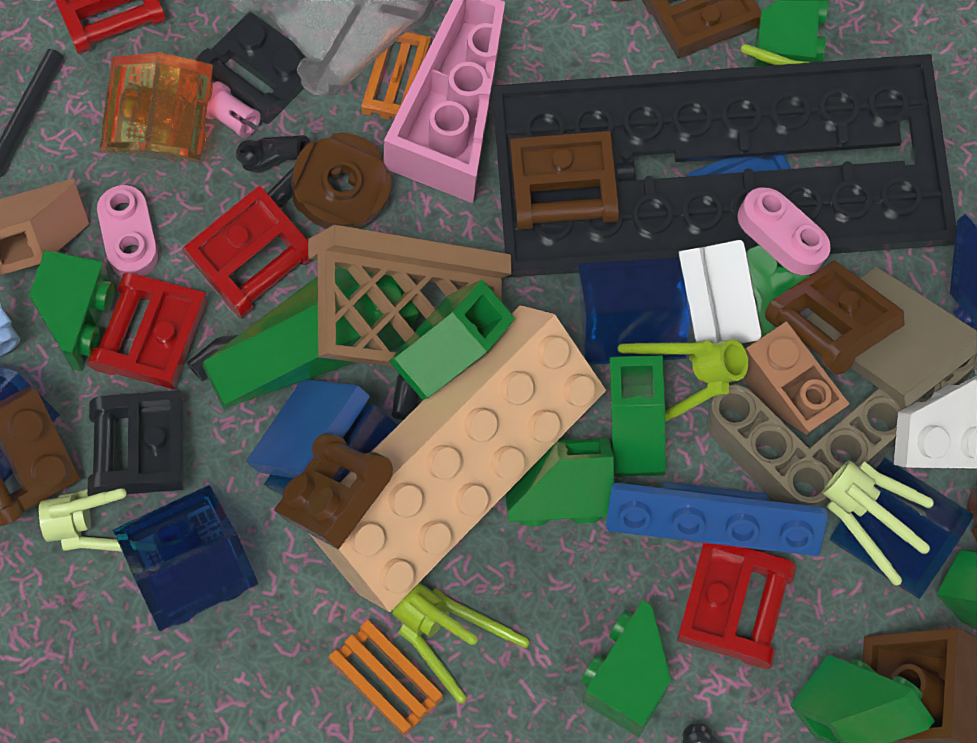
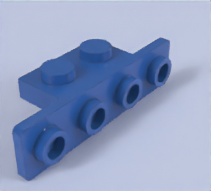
(716, 517)

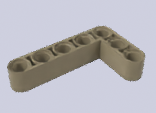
(796, 460)

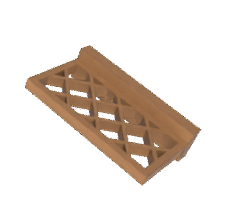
(402, 259)

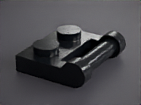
(263, 54)
(153, 442)

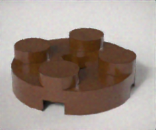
(328, 157)

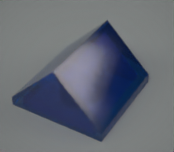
(632, 305)
(937, 526)

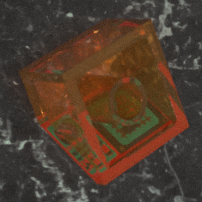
(156, 107)

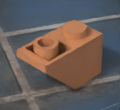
(39, 222)
(792, 380)

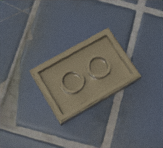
(916, 354)

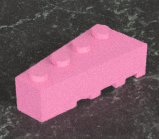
(446, 110)

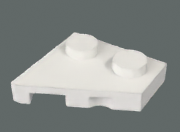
(940, 429)

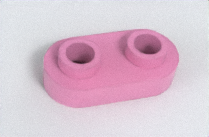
(127, 228)
(782, 231)

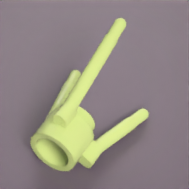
(854, 491)
(70, 515)

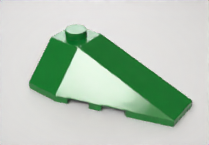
(284, 342)

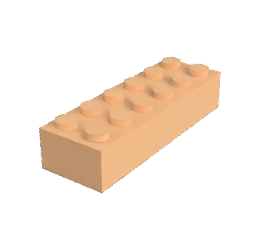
(465, 454)

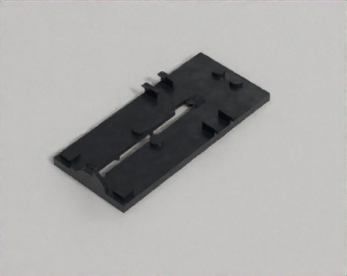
(735, 116)

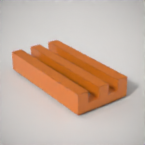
(388, 107)
(354, 645)

